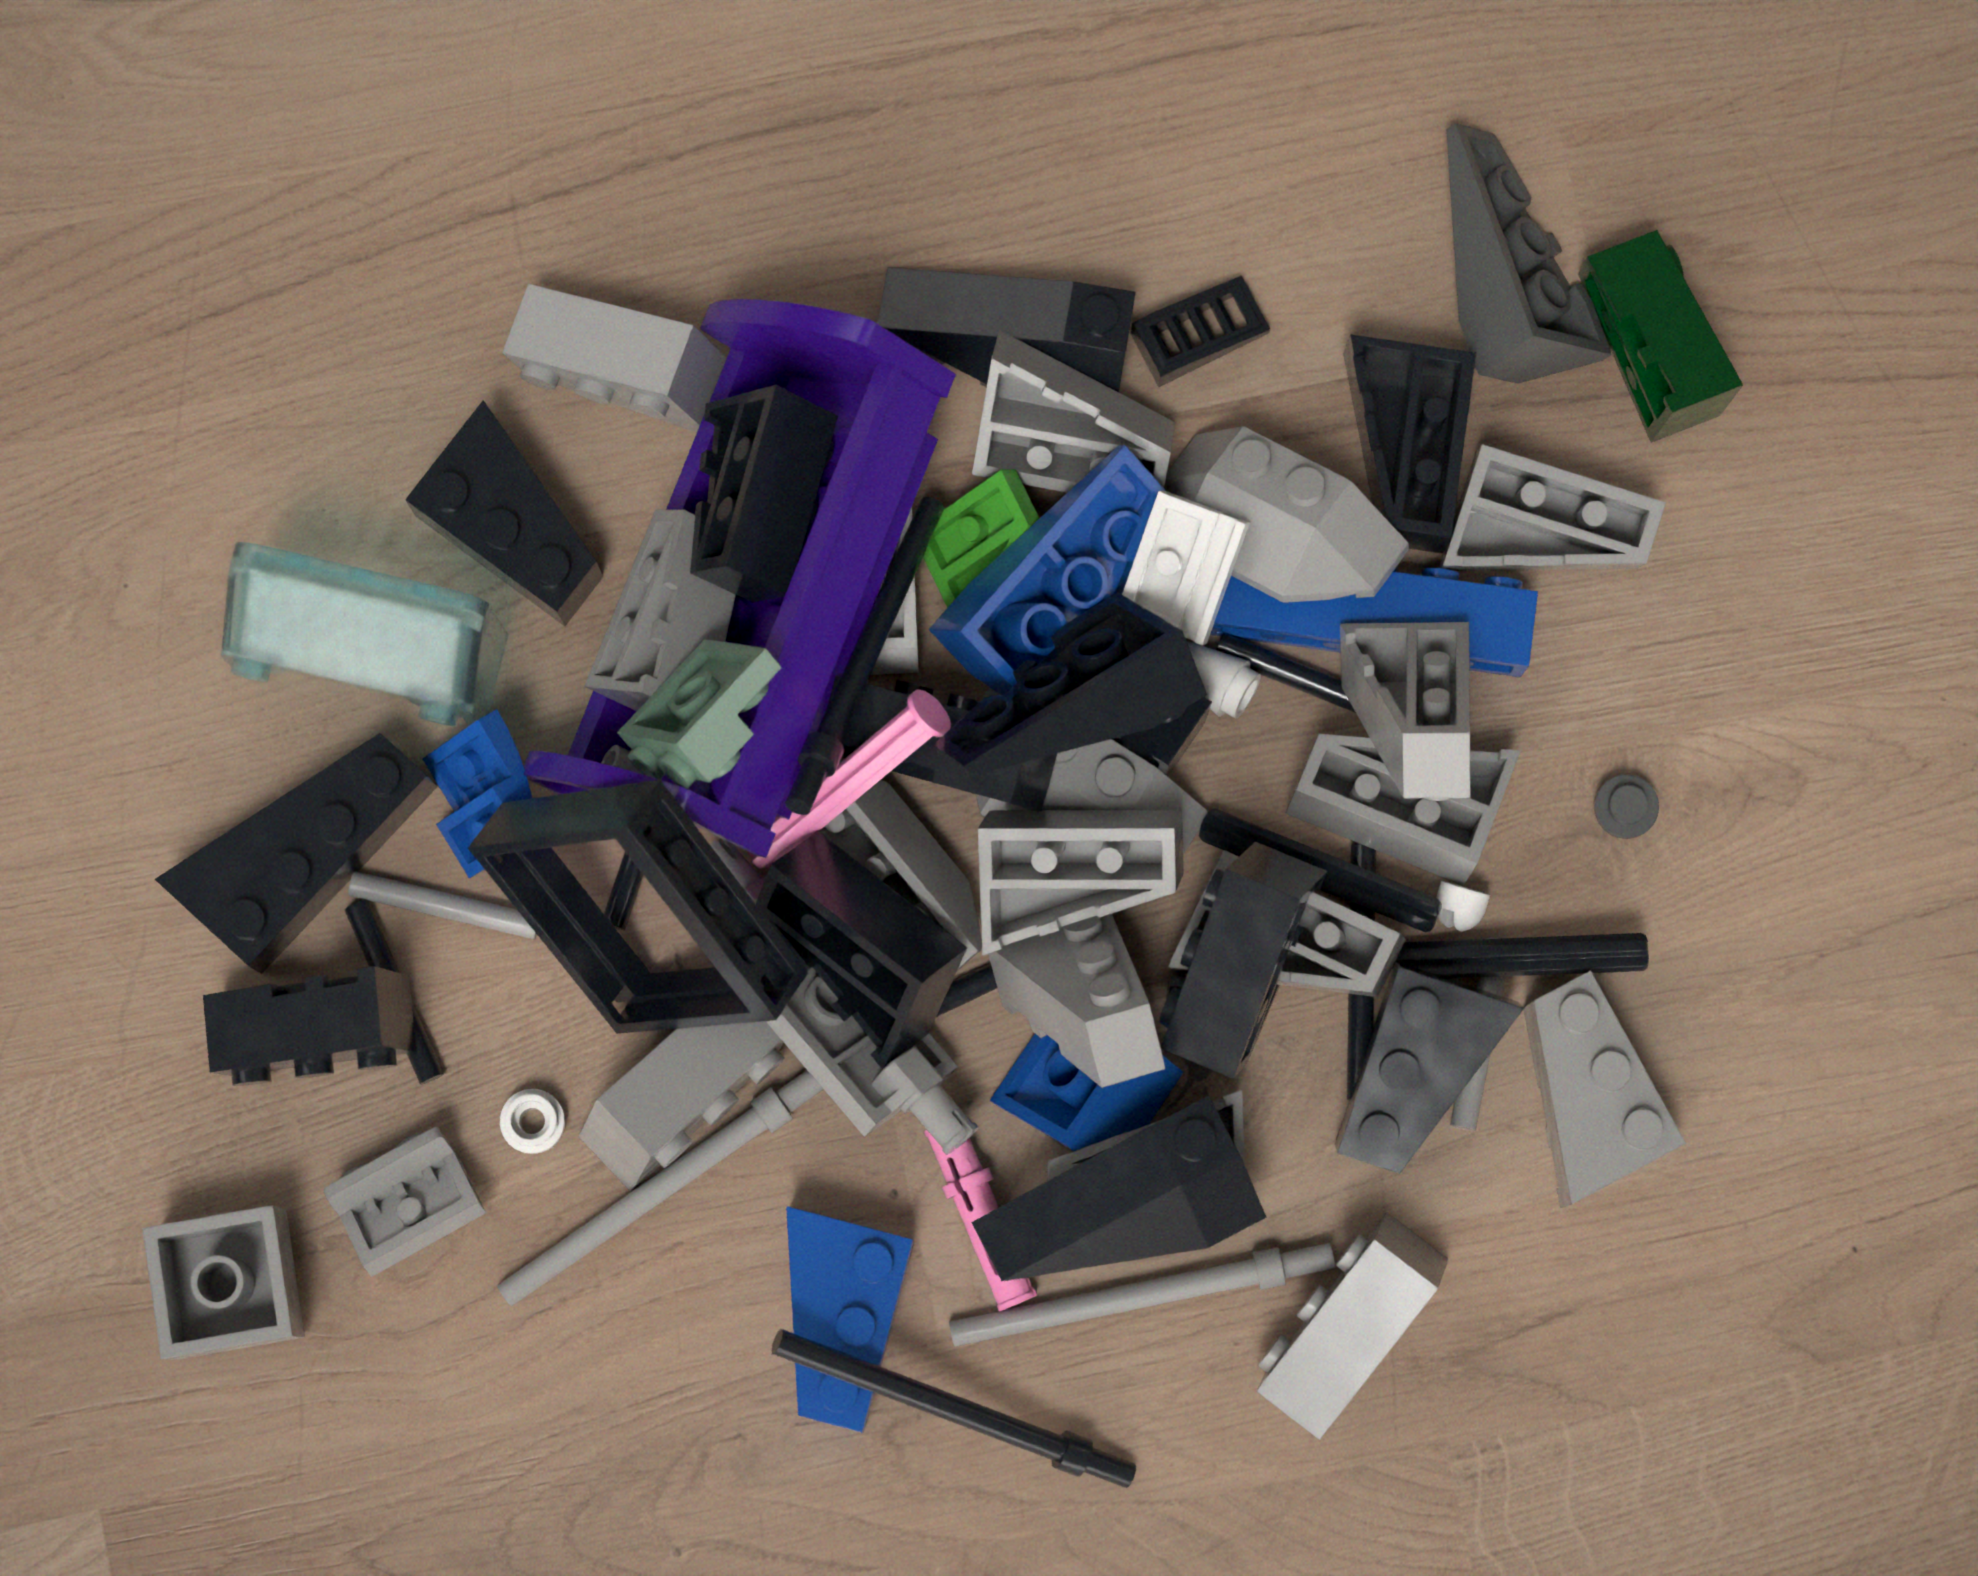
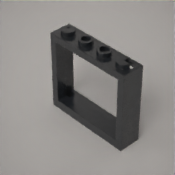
(752, 963)

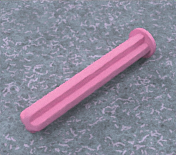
(861, 771)

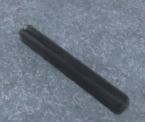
(1342, 878)
(1528, 955)

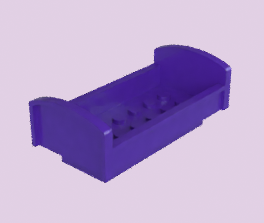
(866, 491)

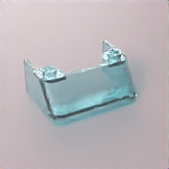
(361, 631)

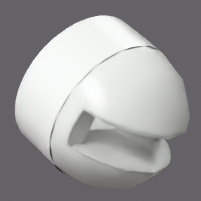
(1461, 906)

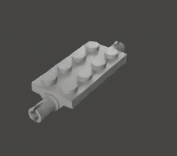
(840, 1052)

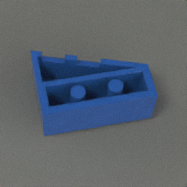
(846, 1298)

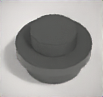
(1626, 806)

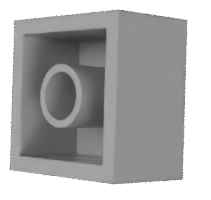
(223, 1282)

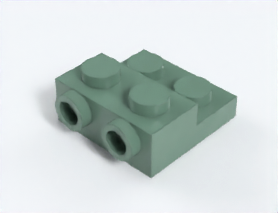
(693, 720)

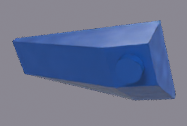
(1051, 572)

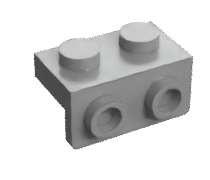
(404, 1200)

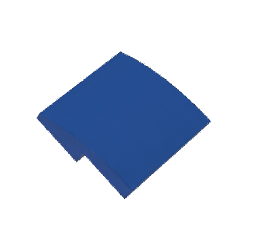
(476, 776)

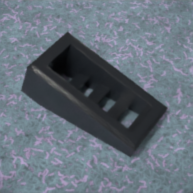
(1167, 368)

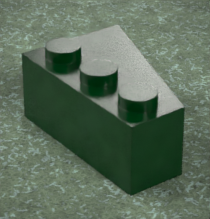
(1659, 336)

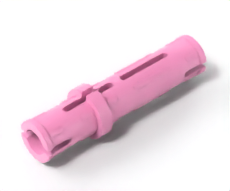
(974, 1198)

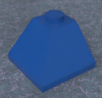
(1069, 1105)

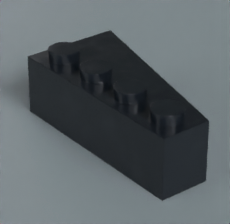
(296, 854)

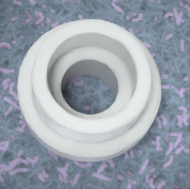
(518, 1106)

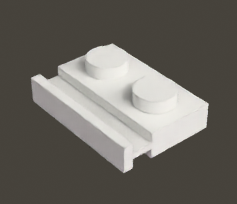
(1185, 563)

